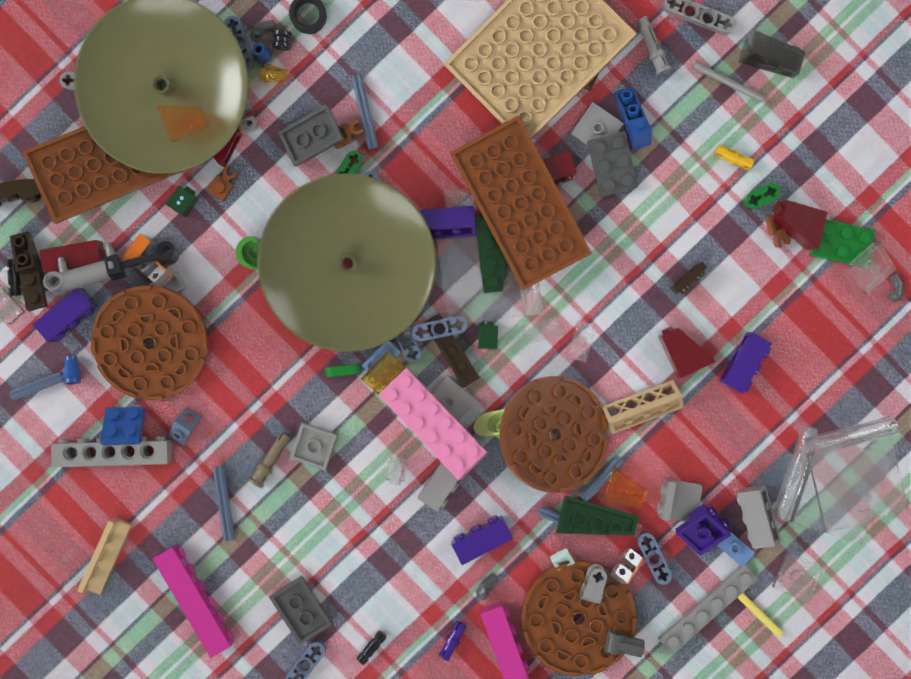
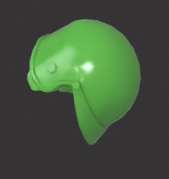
(247, 252)

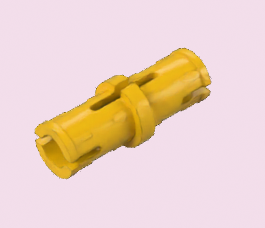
(734, 157)

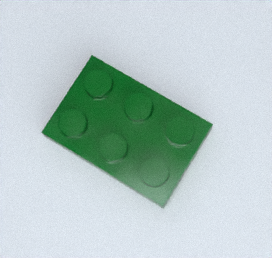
(843, 242)

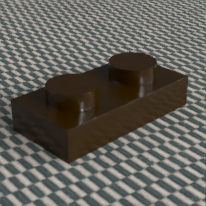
(682, 284)

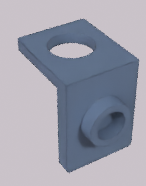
(181, 429)

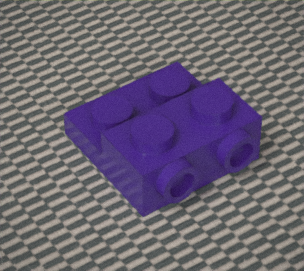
(704, 529)

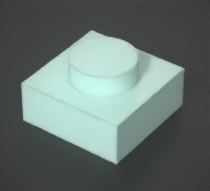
(562, 557)

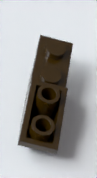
(21, 188)
(30, 269)

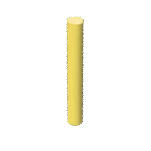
(764, 618)

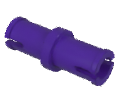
(452, 640)

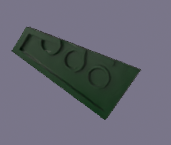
(490, 258)
(592, 519)

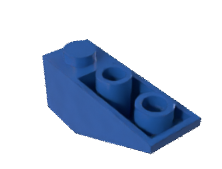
(634, 118)

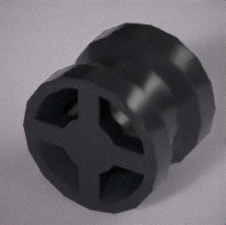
(282, 40)

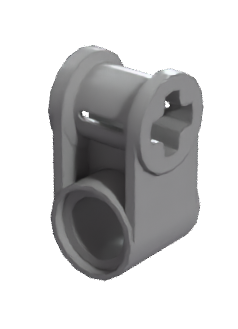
(593, 587)

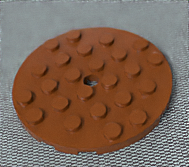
(177, 336)
(527, 438)
(557, 638)

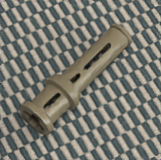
(265, 467)

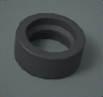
(308, 29)

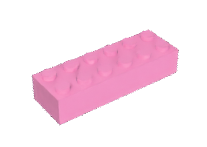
(433, 424)

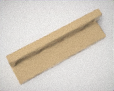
(645, 410)
(105, 556)

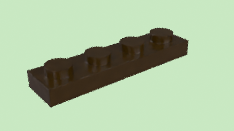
(453, 353)

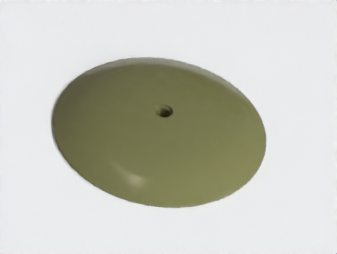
(122, 77)
(336, 221)

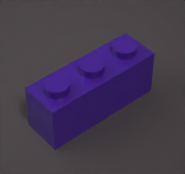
(450, 222)
(65, 315)
(745, 362)
(481, 539)

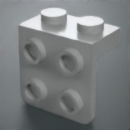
(678, 499)

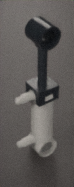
(110, 268)

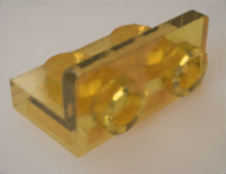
(383, 372)

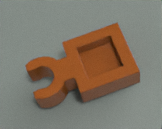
(348, 133)
(221, 186)
(775, 230)

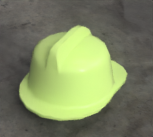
(489, 424)

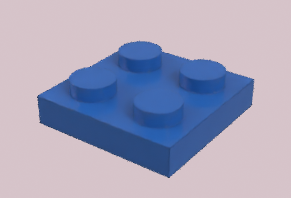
(123, 426)

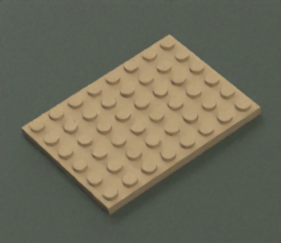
(538, 56)

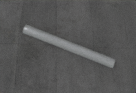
(728, 81)

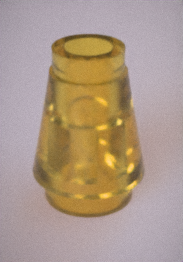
(272, 73)

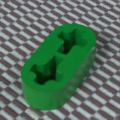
(346, 163)
(763, 200)
(343, 370)

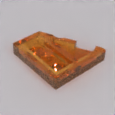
(182, 120)
(624, 490)

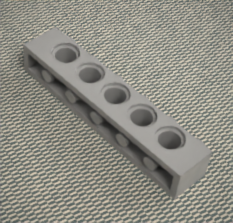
(62, 455)

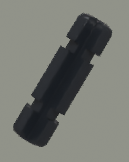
(13, 279)
(371, 647)

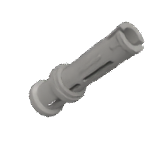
(657, 54)

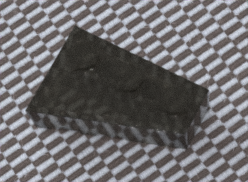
(771, 55)

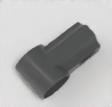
(619, 643)

